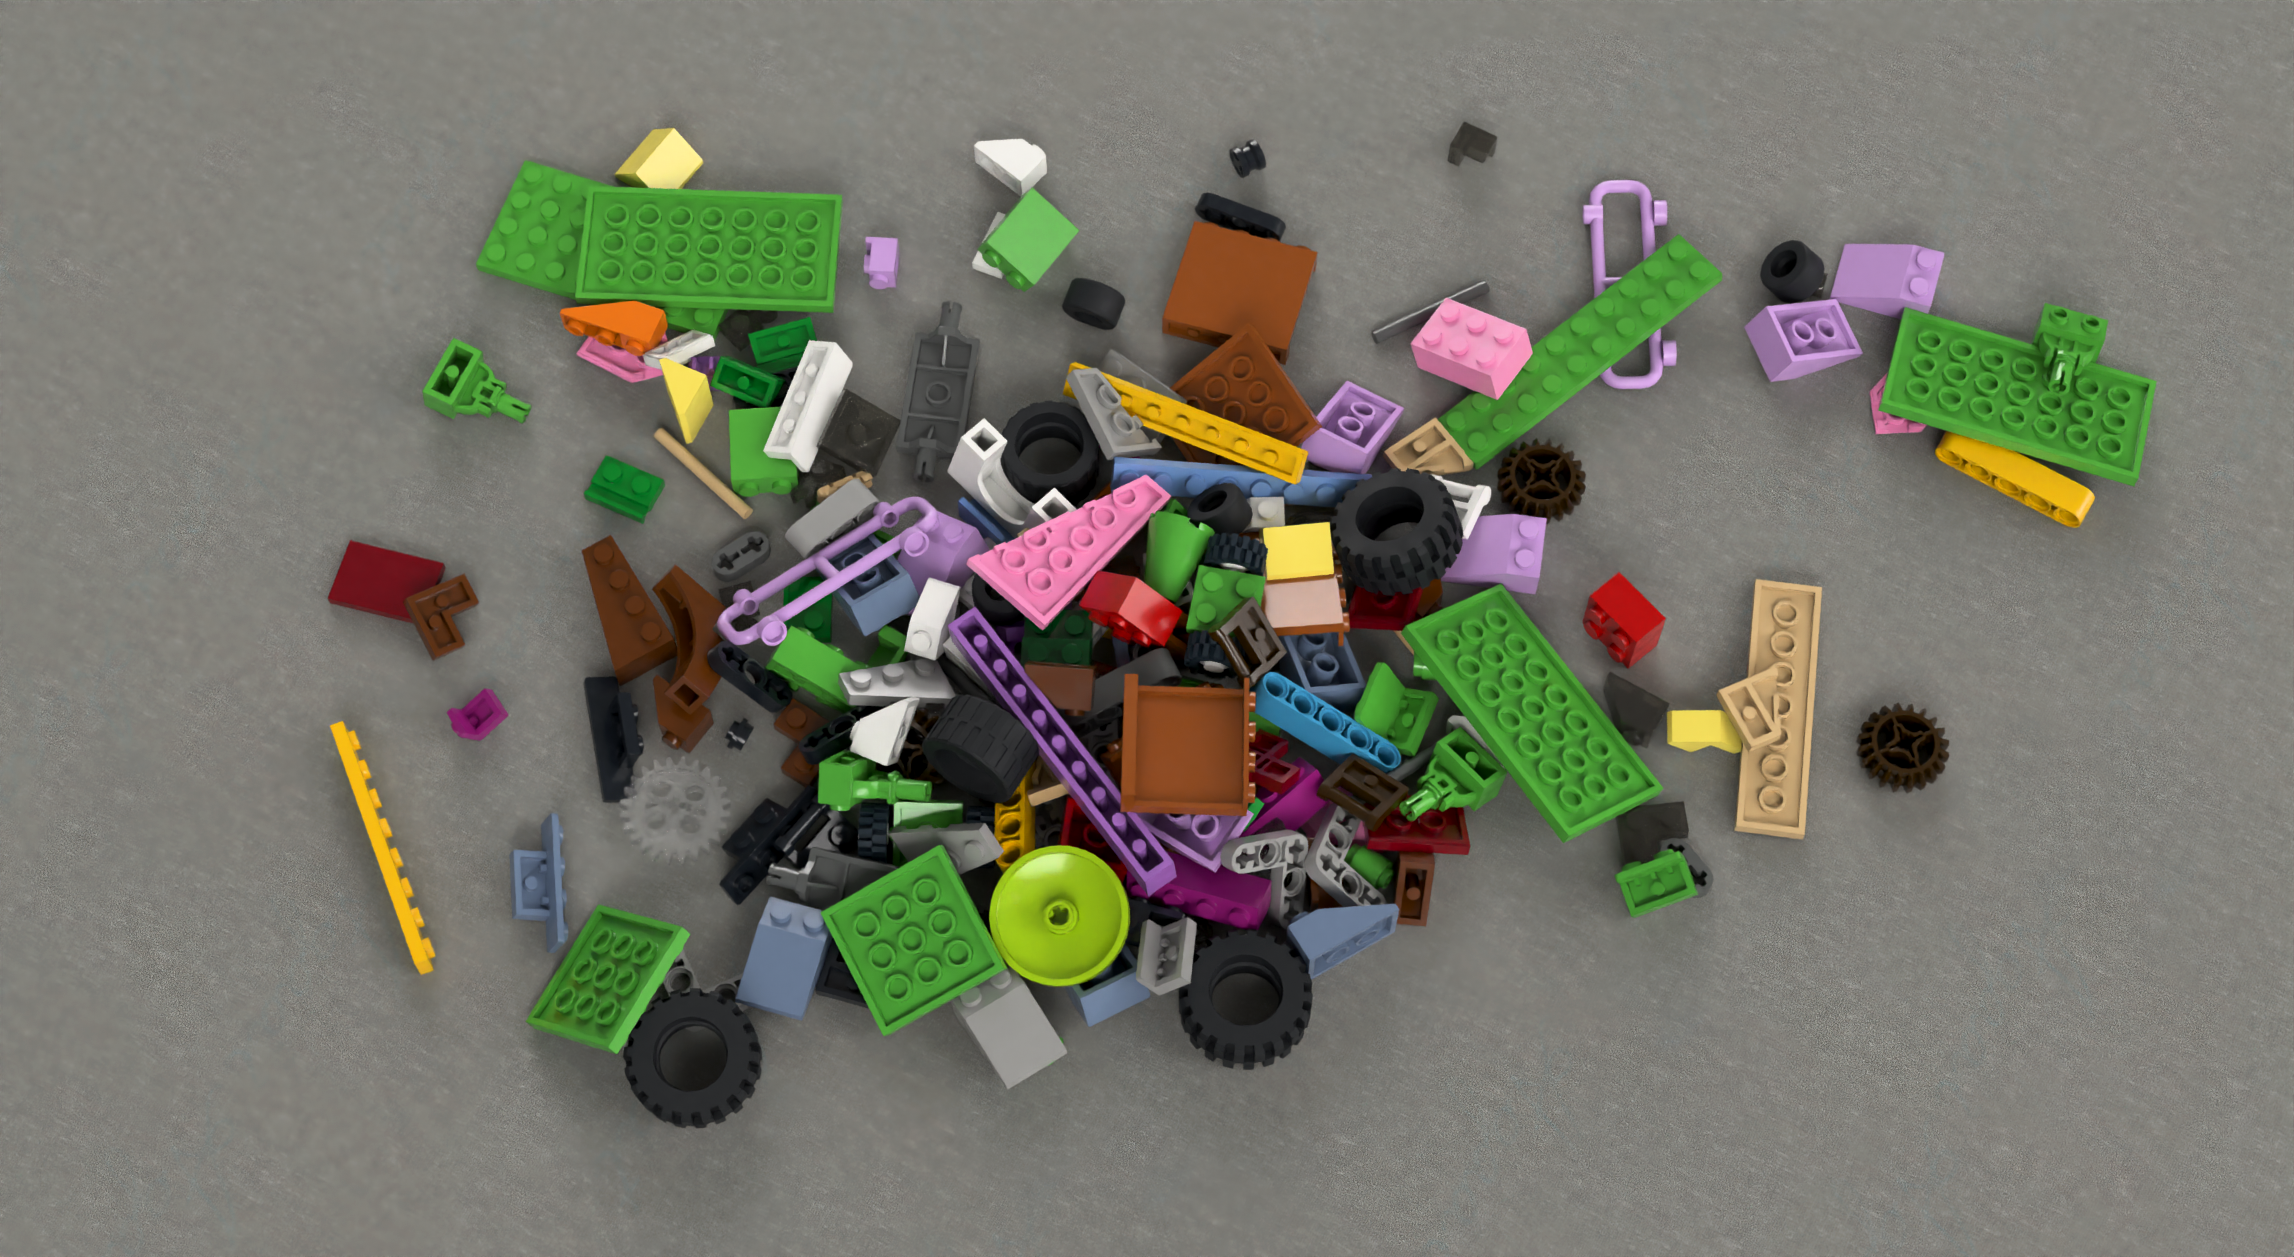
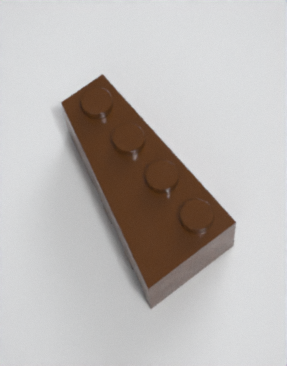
(629, 619)

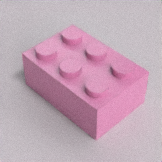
(1471, 348)

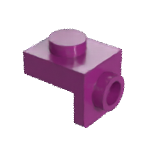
(478, 716)

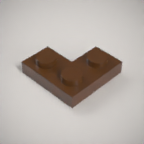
(433, 614)
(796, 723)

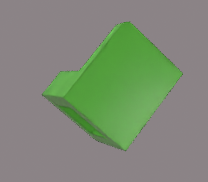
(890, 648)

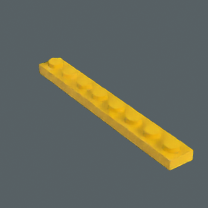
(1207, 430)
(388, 859)

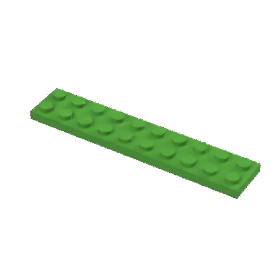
(1583, 348)

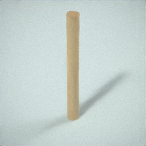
(703, 473)

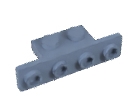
(538, 884)

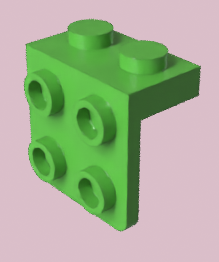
(1395, 711)

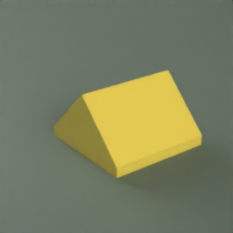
(660, 162)
(689, 396)
(1298, 550)

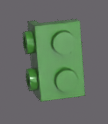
(1656, 882)

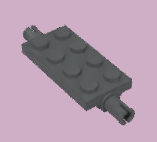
(938, 393)
(828, 877)

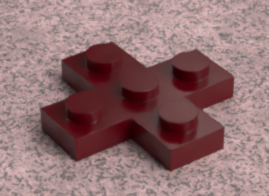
(1269, 769)

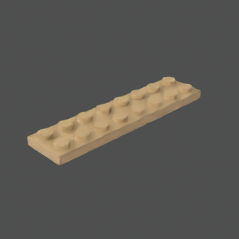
(1776, 776)

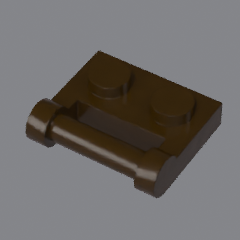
(1255, 637)
(1367, 784)

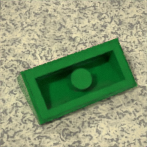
(746, 382)

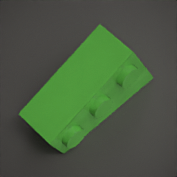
(813, 667)

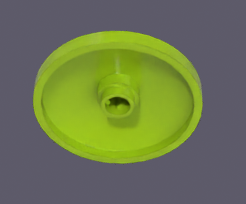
(1059, 916)

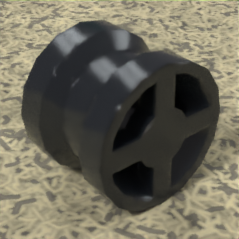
(1247, 158)

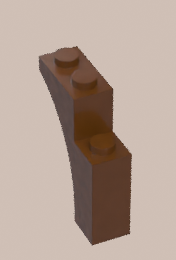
(693, 616)

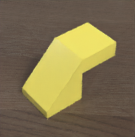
(1702, 728)

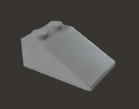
(1008, 1027)

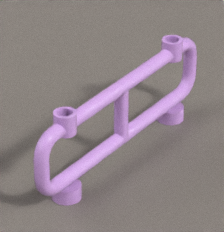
(1652, 214)
(772, 627)

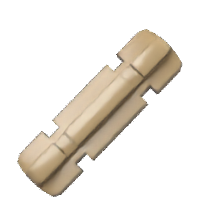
(826, 491)

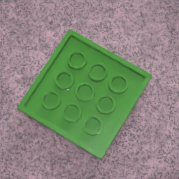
(913, 940)
(608, 978)

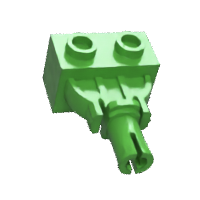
(2069, 341)
(469, 386)
(1456, 776)
(850, 778)

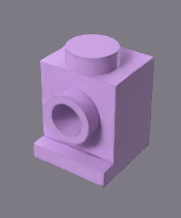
(882, 261)

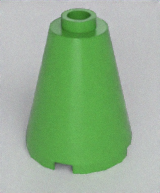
(1173, 552)

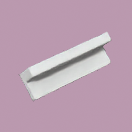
(809, 404)

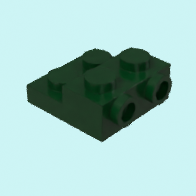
(1065, 639)

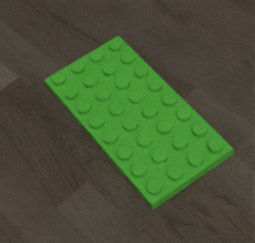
(541, 240)
(710, 249)
(2001, 396)
(1532, 712)

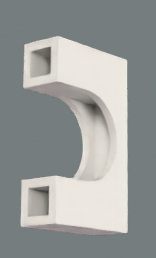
(979, 471)

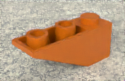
(622, 324)

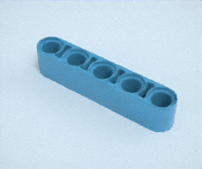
(1320, 723)

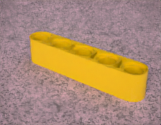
(2017, 478)
(1016, 824)

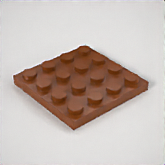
(1249, 389)

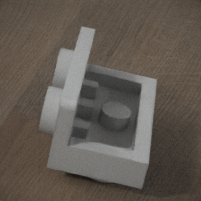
(1166, 955)

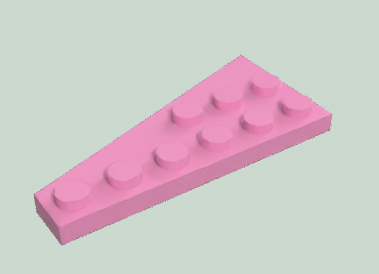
(1061, 556)

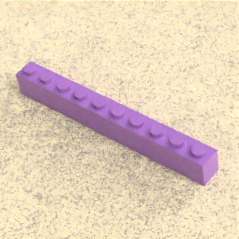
(1062, 751)

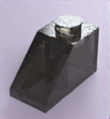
(1634, 710)

